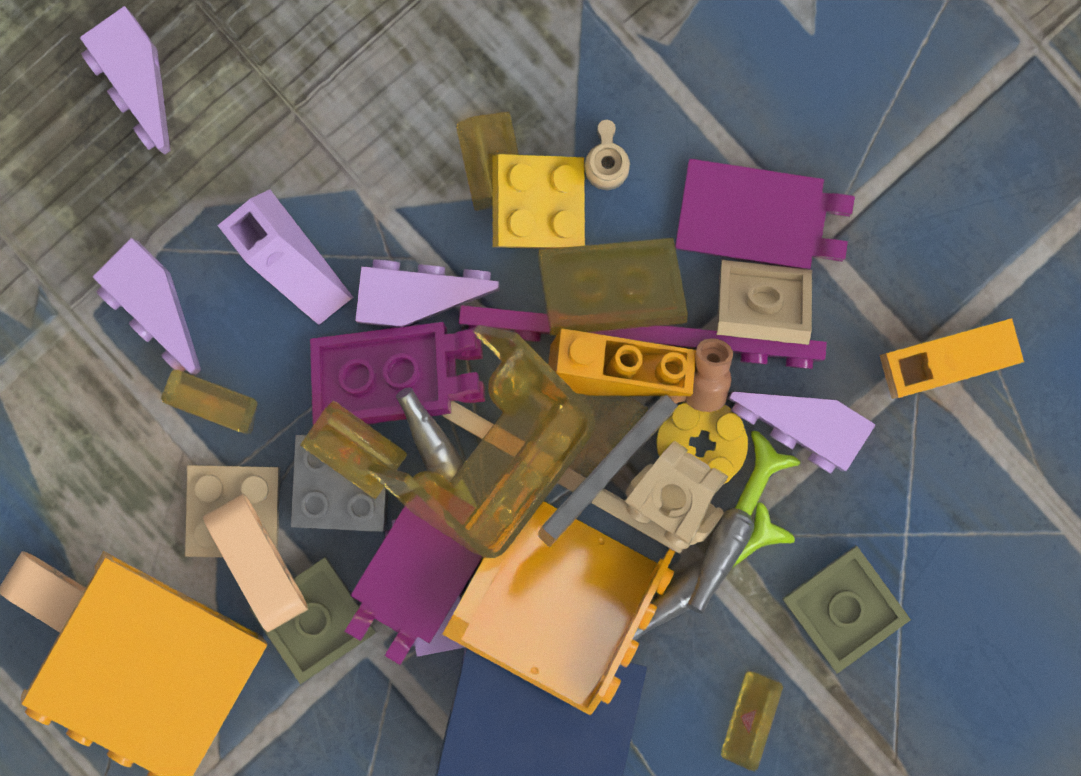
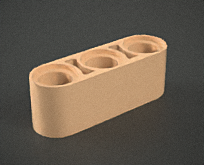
(255, 562)
(41, 590)

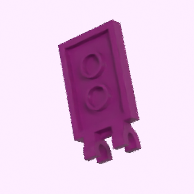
(758, 215)
(372, 366)
(411, 583)

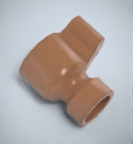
(711, 376)

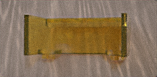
(514, 463)

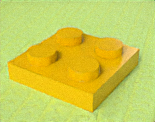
(538, 201)

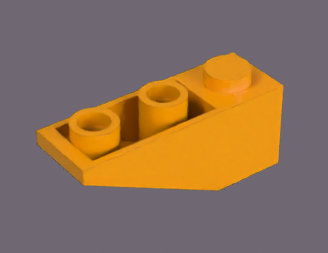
(951, 358)
(621, 366)

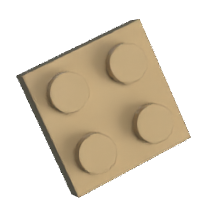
(765, 302)
(214, 486)

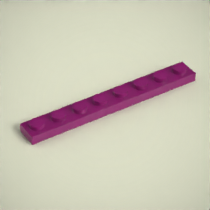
(752, 351)

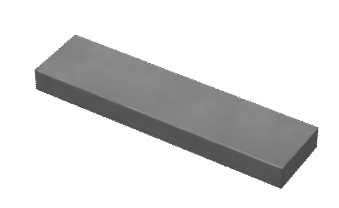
(606, 470)

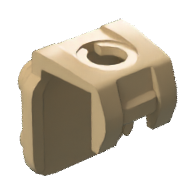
(677, 496)

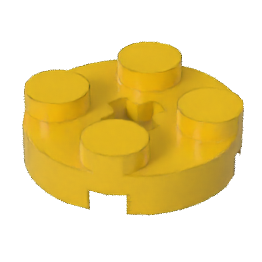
(723, 427)

